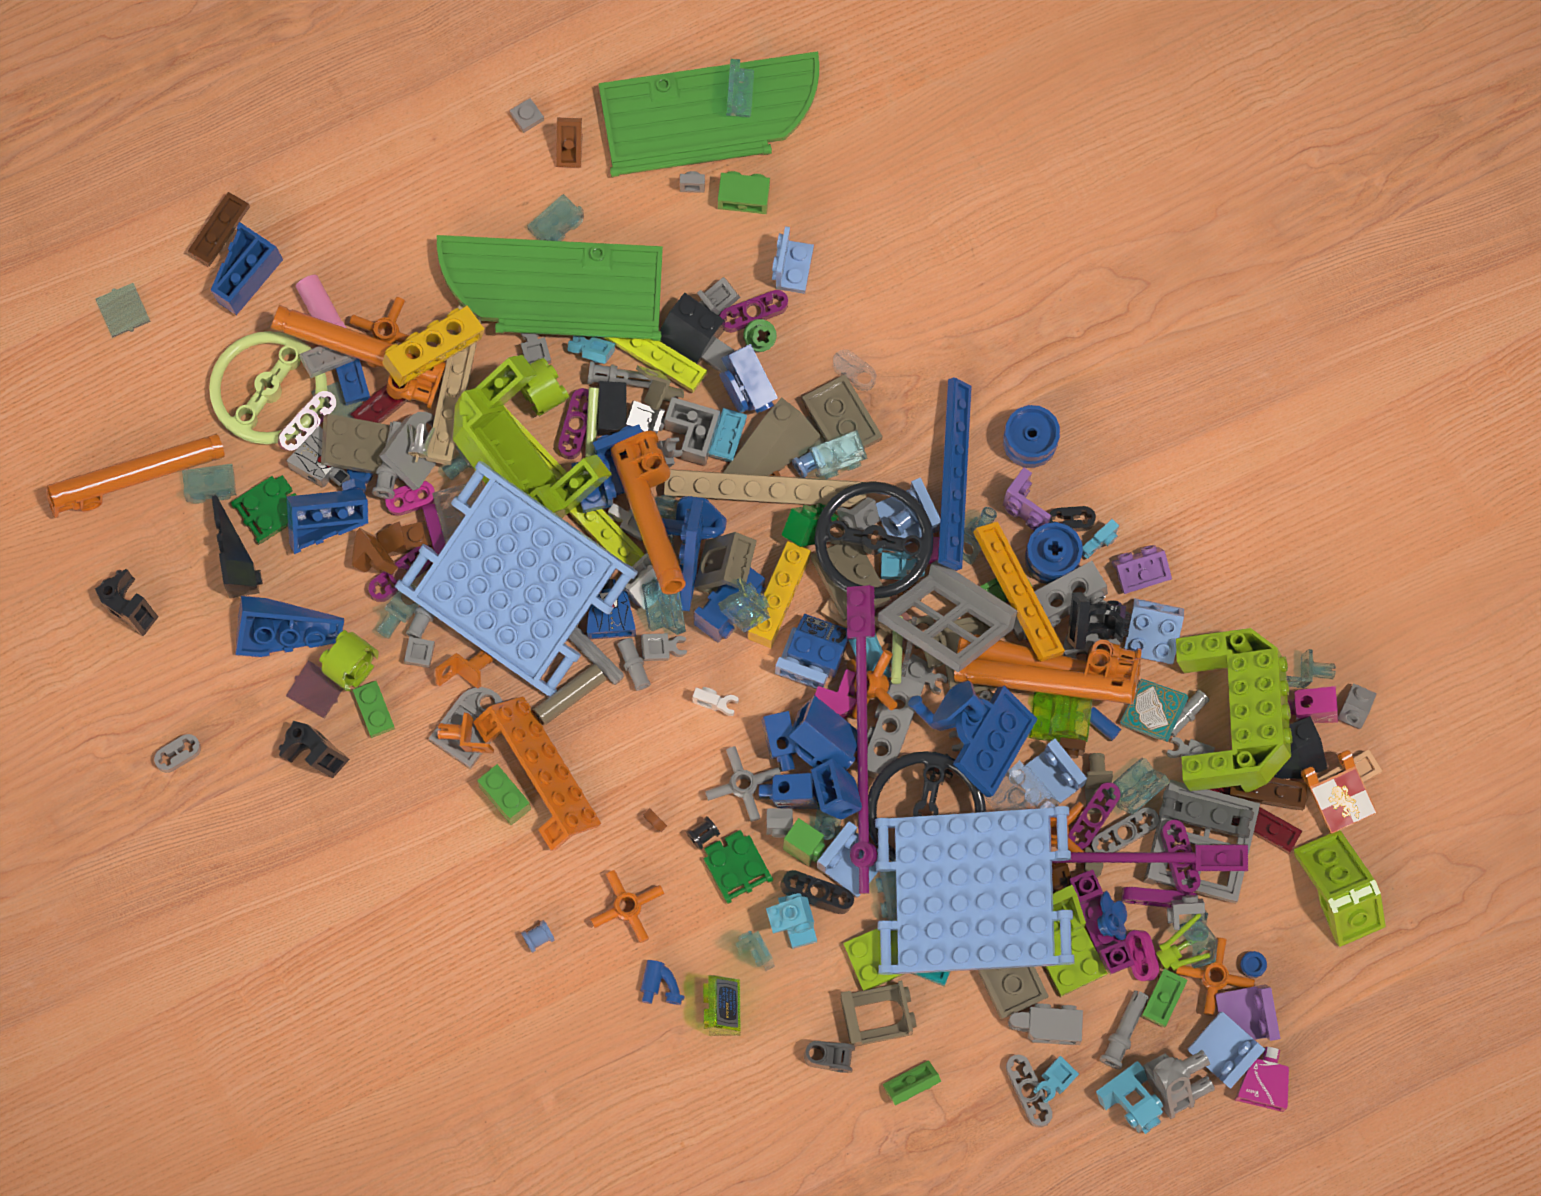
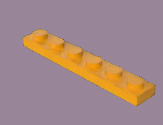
(1019, 591)

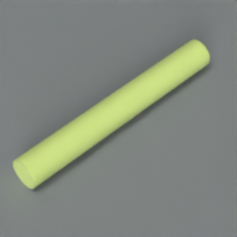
(591, 421)
(896, 670)

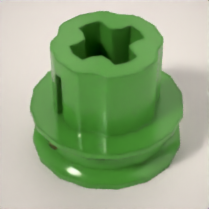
(751, 333)

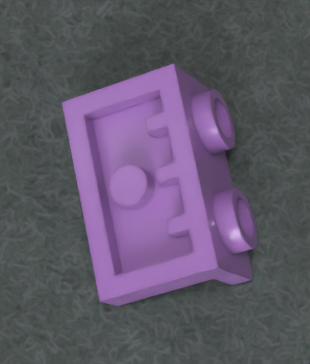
(1142, 568)

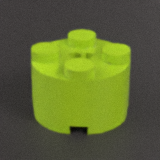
(544, 388)
(348, 660)

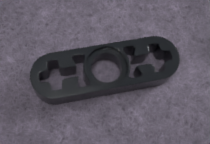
(827, 888)

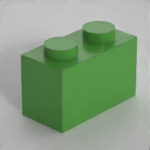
(743, 192)
(504, 794)
(804, 843)

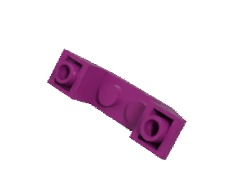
(1111, 951)

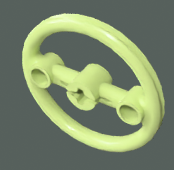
(254, 406)

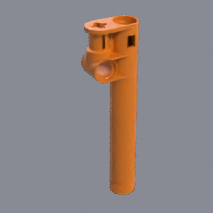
(358, 346)
(638, 477)
(87, 490)
(1019, 654)
(1104, 677)

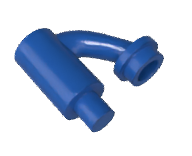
(651, 983)

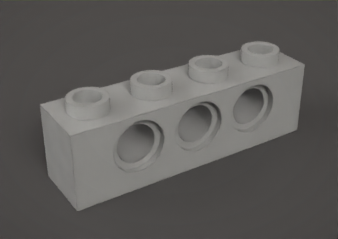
(1062, 588)
(899, 717)

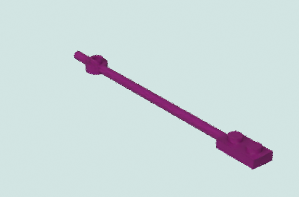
(859, 627)
(1206, 857)

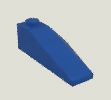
(278, 626)

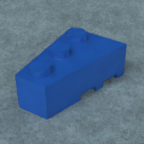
(245, 269)
(324, 515)
(710, 617)

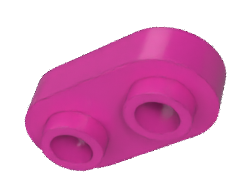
(410, 499)
(1143, 956)

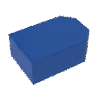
(354, 484)

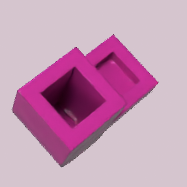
(840, 700)

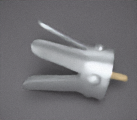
(417, 447)

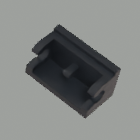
(611, 407)

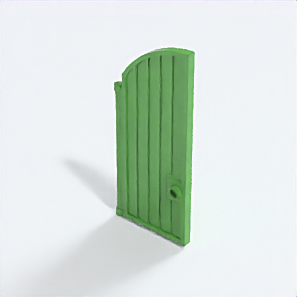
(684, 119)
(556, 285)

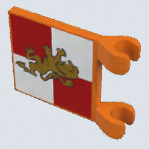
(1341, 797)

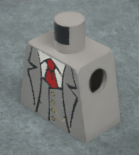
(307, 462)

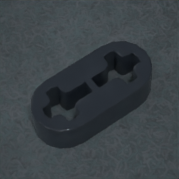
(1073, 513)

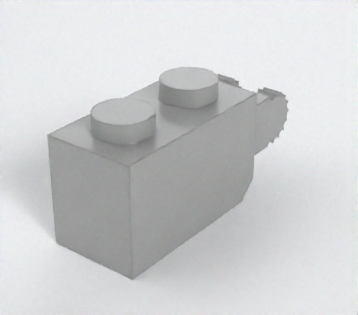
(1050, 1024)

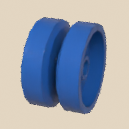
(1028, 422)
(1053, 539)

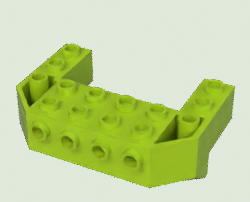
(490, 435)
(1256, 709)

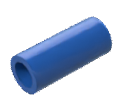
(1104, 724)

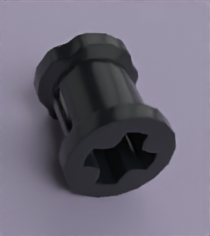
(694, 834)

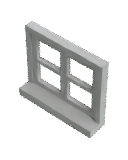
(969, 599)
(1157, 871)

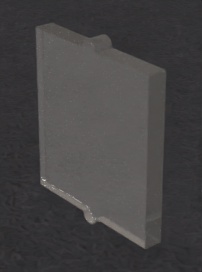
(908, 650)

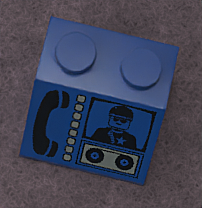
(818, 644)

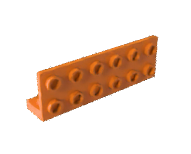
(544, 767)

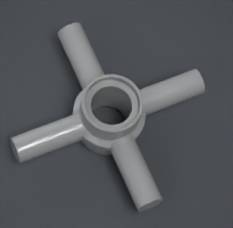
(740, 773)

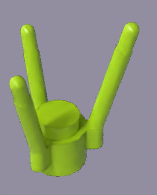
(1170, 954)

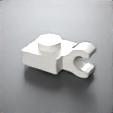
(628, 521)
(707, 698)

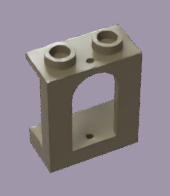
(725, 560)
(895, 993)

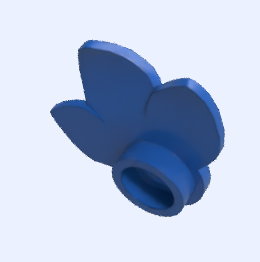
(1113, 917)

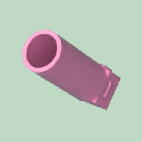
(317, 300)

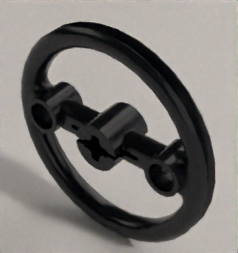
(884, 542)
(929, 759)

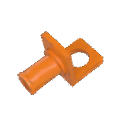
(465, 668)
(463, 733)

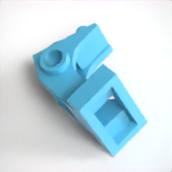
(795, 916)
(1143, 1114)

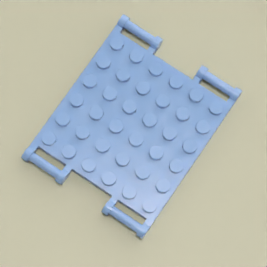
(515, 579)
(974, 891)

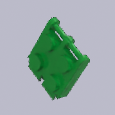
(266, 507)
(735, 865)

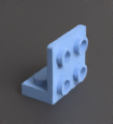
(791, 264)
(893, 506)
(1154, 630)
(791, 669)
(1058, 771)
(837, 862)
(1227, 1048)

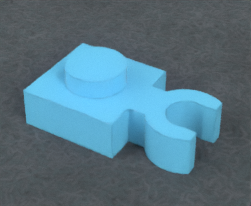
(593, 349)
(1105, 535)
(895, 565)
(1058, 1078)

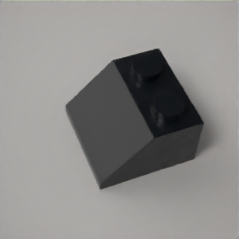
(691, 328)

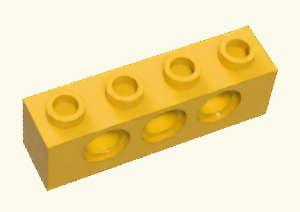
(406, 369)
(781, 592)

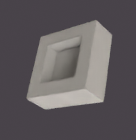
(527, 115)
(692, 182)
(419, 652)

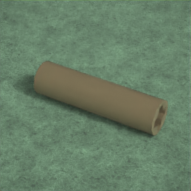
(569, 694)

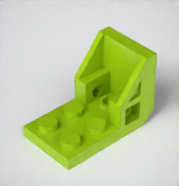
(1344, 887)
(1087, 963)

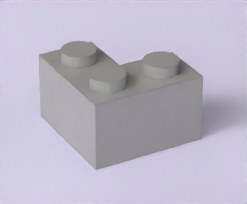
(698, 425)

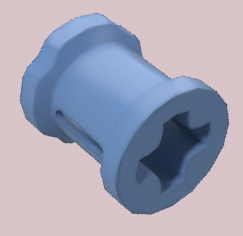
(804, 464)
(902, 520)
(538, 936)

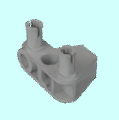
(1171, 1081)

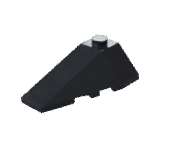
(237, 567)
(1305, 751)

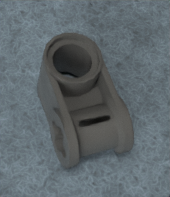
(831, 1056)

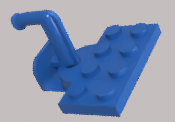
(694, 522)
(988, 730)

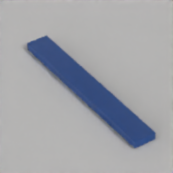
(955, 474)

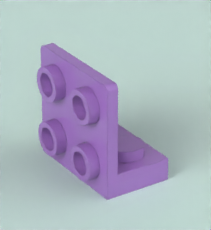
(1019, 505)
(1251, 1010)

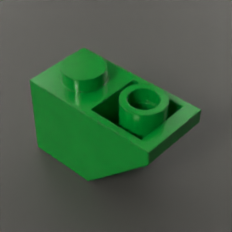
(802, 524)

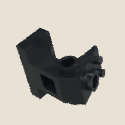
(133, 612)
(1113, 624)
(323, 754)

